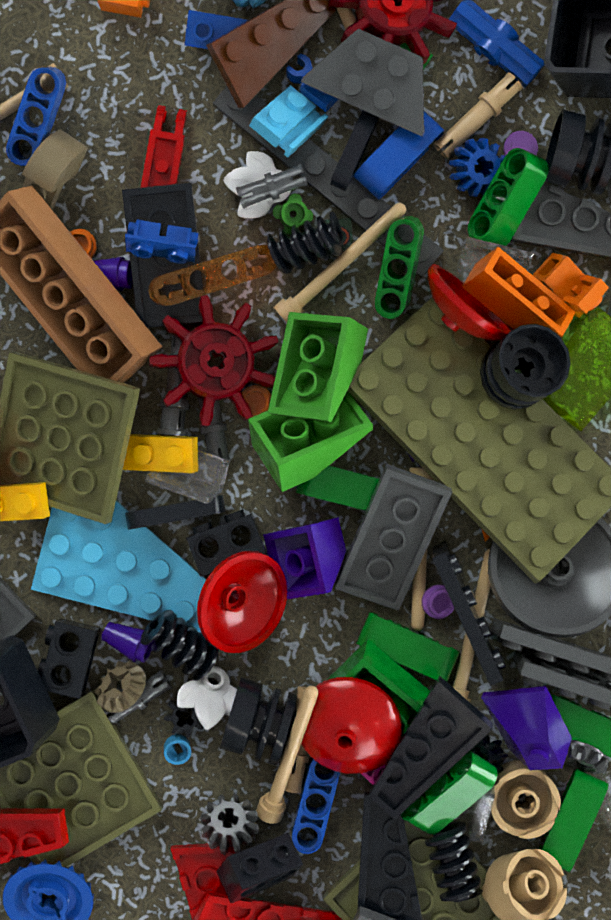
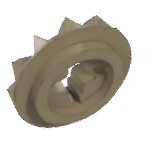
(133, 684)

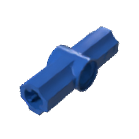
(497, 42)

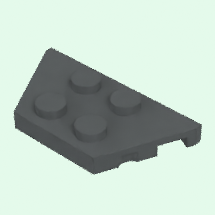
(374, 79)

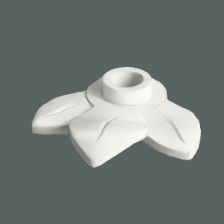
(257, 165)
(208, 700)

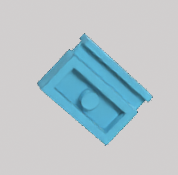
(288, 120)

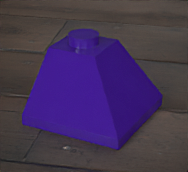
(308, 556)
(530, 726)

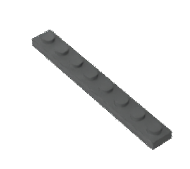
(318, 169)

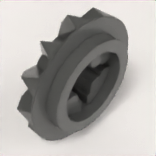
(586, 758)

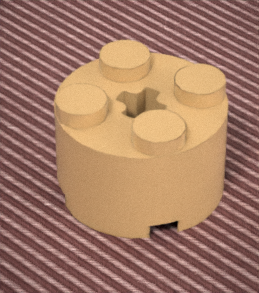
(541, 804)
(525, 886)

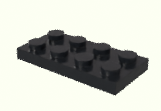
(166, 206)

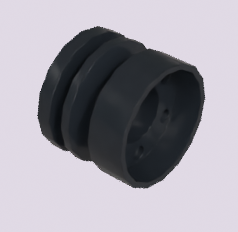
(579, 152)
(538, 355)
(259, 721)

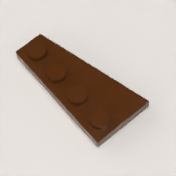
(265, 43)

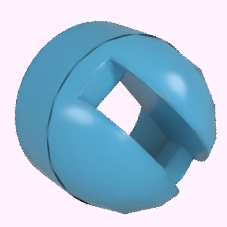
(171, 753)

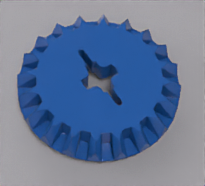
(26, 887)

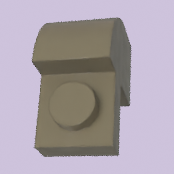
(53, 165)

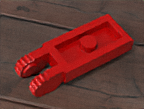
(164, 151)

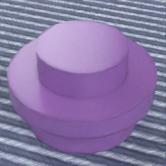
(521, 140)
(437, 602)

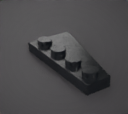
(464, 601)
(431, 745)
(386, 866)

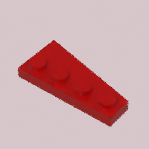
(31, 831)
(197, 871)
(218, 907)

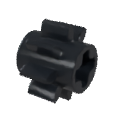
(180, 725)
(493, 751)

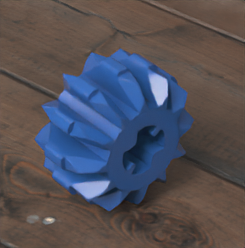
(469, 157)

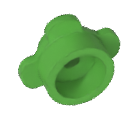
(295, 204)

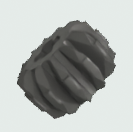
(221, 814)

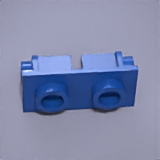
(207, 27)
(145, 241)

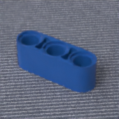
(47, 102)
(396, 157)
(310, 816)

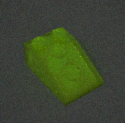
(589, 373)

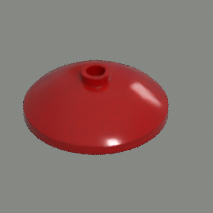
(461, 308)
(242, 601)
(357, 711)

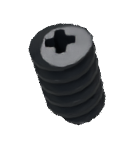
(307, 246)
(181, 643)
(455, 863)

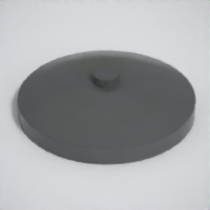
(569, 598)

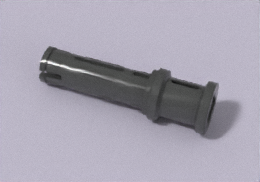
(173, 416)

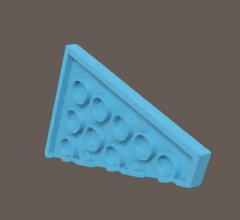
(116, 568)

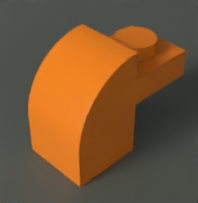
(571, 284)

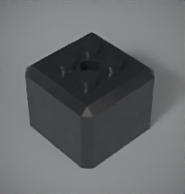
(579, 47)
(27, 710)

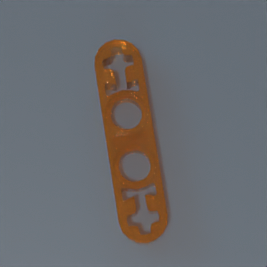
(214, 277)

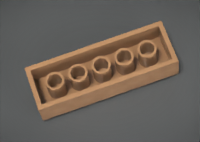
(69, 291)

